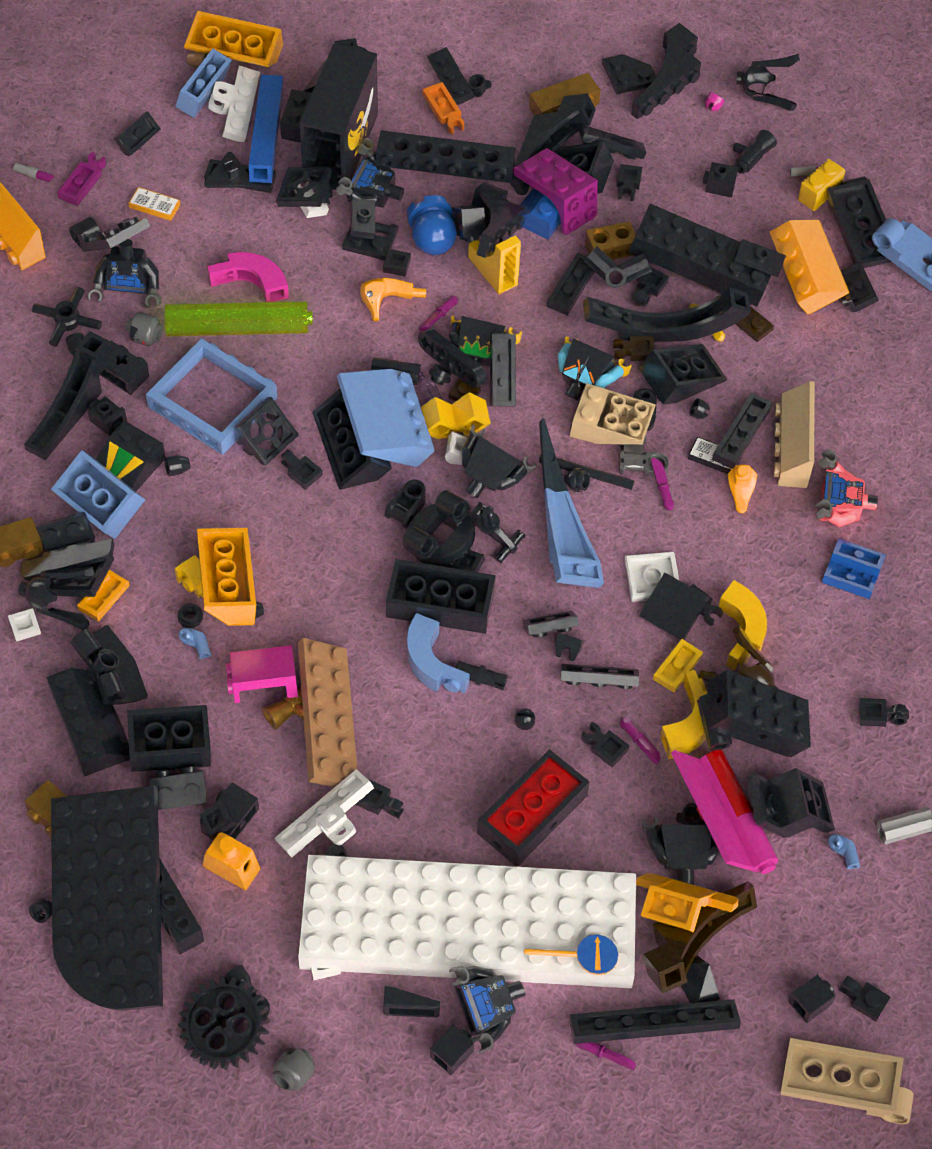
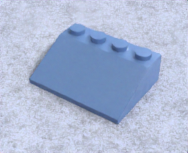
(386, 416)

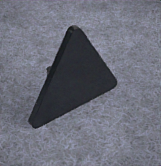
(229, 174)

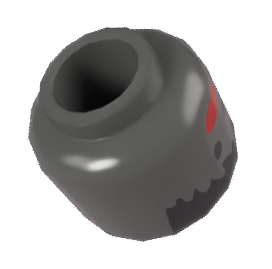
(144, 329)
(293, 1069)

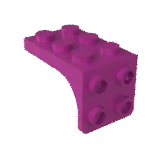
(564, 184)

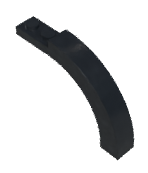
(673, 326)

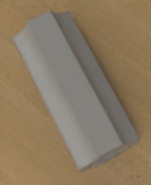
(905, 825)

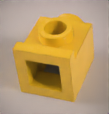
(190, 575)

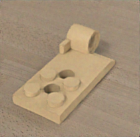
(871, 1087)

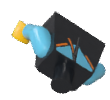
(589, 365)

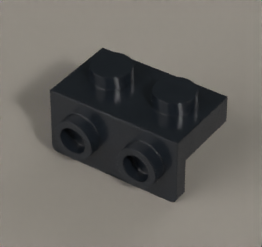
(860, 288)
(179, 788)

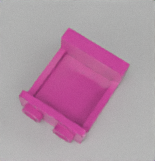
(261, 670)

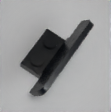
(67, 545)

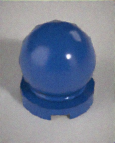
(432, 225)

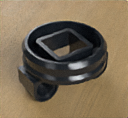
(447, 510)

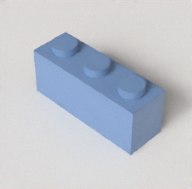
(201, 83)

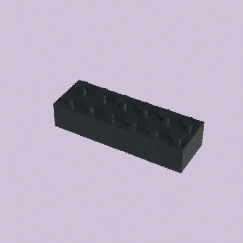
(696, 253)

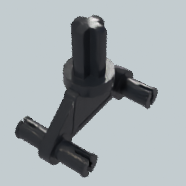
(489, 523)

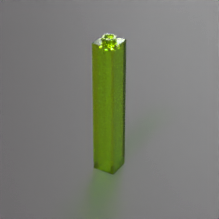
(237, 318)

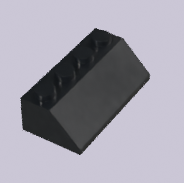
(341, 446)
(88, 721)

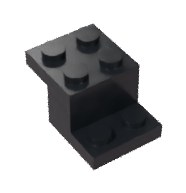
(789, 803)

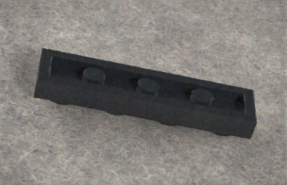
(742, 431)

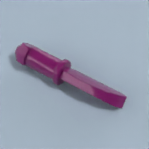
(440, 311)
(662, 483)
(638, 738)
(601, 1051)

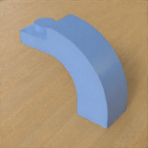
(424, 664)

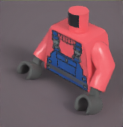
(842, 493)

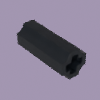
(410, 368)
(715, 740)

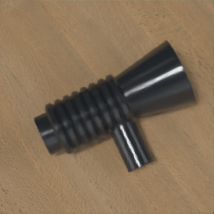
(754, 152)

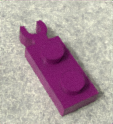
(81, 180)

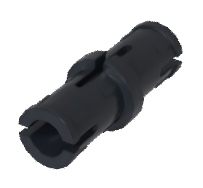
(481, 675)

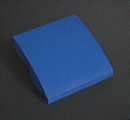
(853, 568)

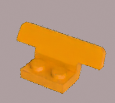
(679, 902)

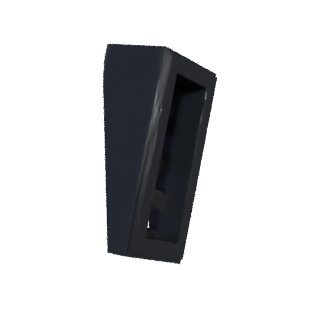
(404, 1003)

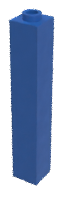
(266, 129)

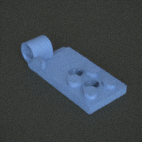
(906, 247)

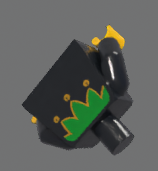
(473, 337)

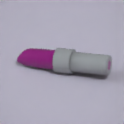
(802, 171)
(33, 172)

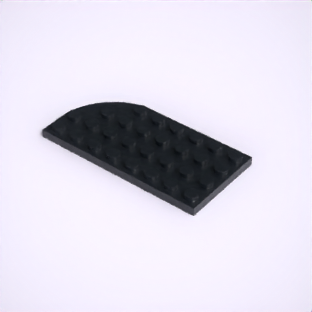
(108, 896)

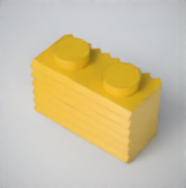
(814, 188)

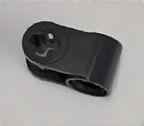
(404, 506)

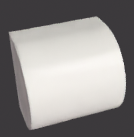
(454, 448)

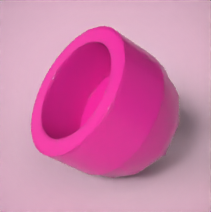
(715, 100)

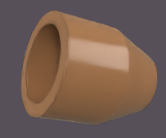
(196, 58)

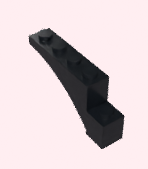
(676, 72)
(553, 130)
(501, 217)
(74, 397)

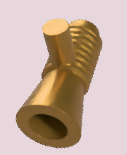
(281, 711)

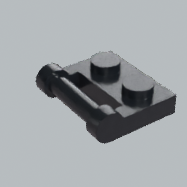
(375, 247)

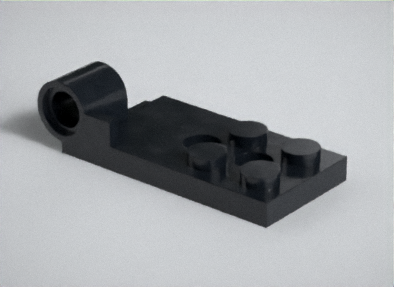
(854, 202)
(90, 238)

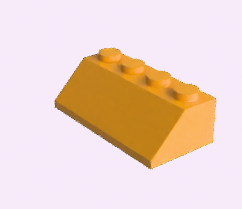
(235, 39)
(18, 233)
(809, 263)
(227, 575)

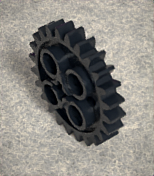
(236, 1044)

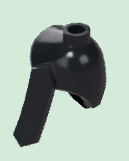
(760, 74)
(39, 594)

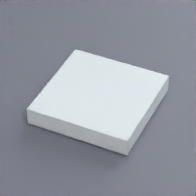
(646, 571)

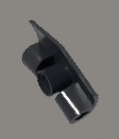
(110, 666)

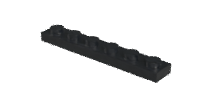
(654, 1021)

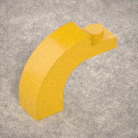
(750, 615)
(689, 733)

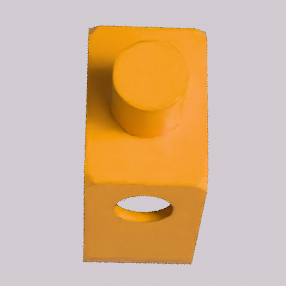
(227, 859)

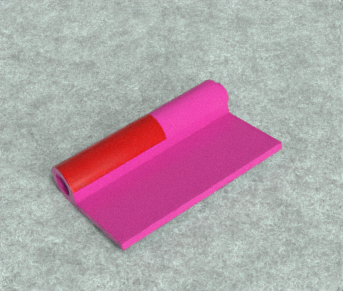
(726, 811)

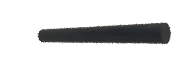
(596, 474)

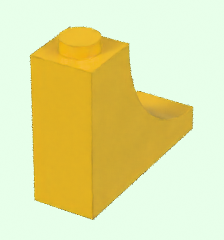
(501, 266)

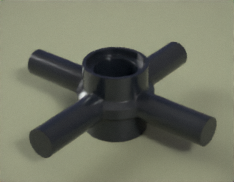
(66, 316)

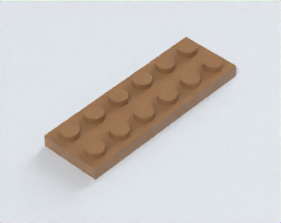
(327, 712)

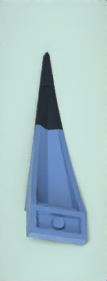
(568, 543)

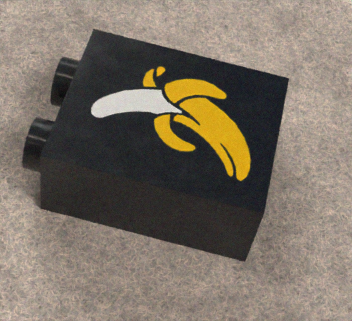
(340, 112)

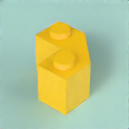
(457, 417)

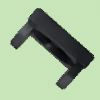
(297, 175)
(279, 422)

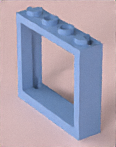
(189, 422)

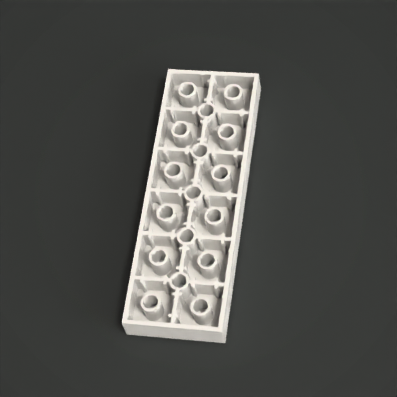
(455, 915)

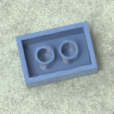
(99, 493)

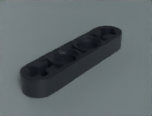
(468, 369)

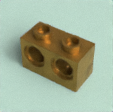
(612, 239)

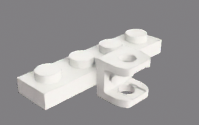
(236, 102)
(326, 816)

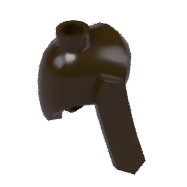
(760, 672)

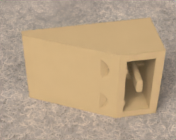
(611, 417)

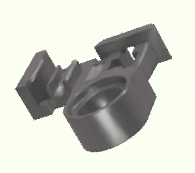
(636, 460)

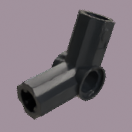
(630, 269)

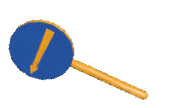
(594, 953)

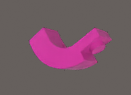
(254, 269)

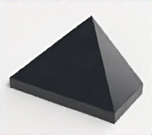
(700, 982)

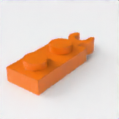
(443, 106)

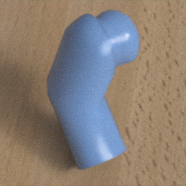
(197, 640)
(845, 848)

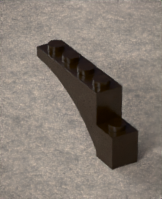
(679, 947)

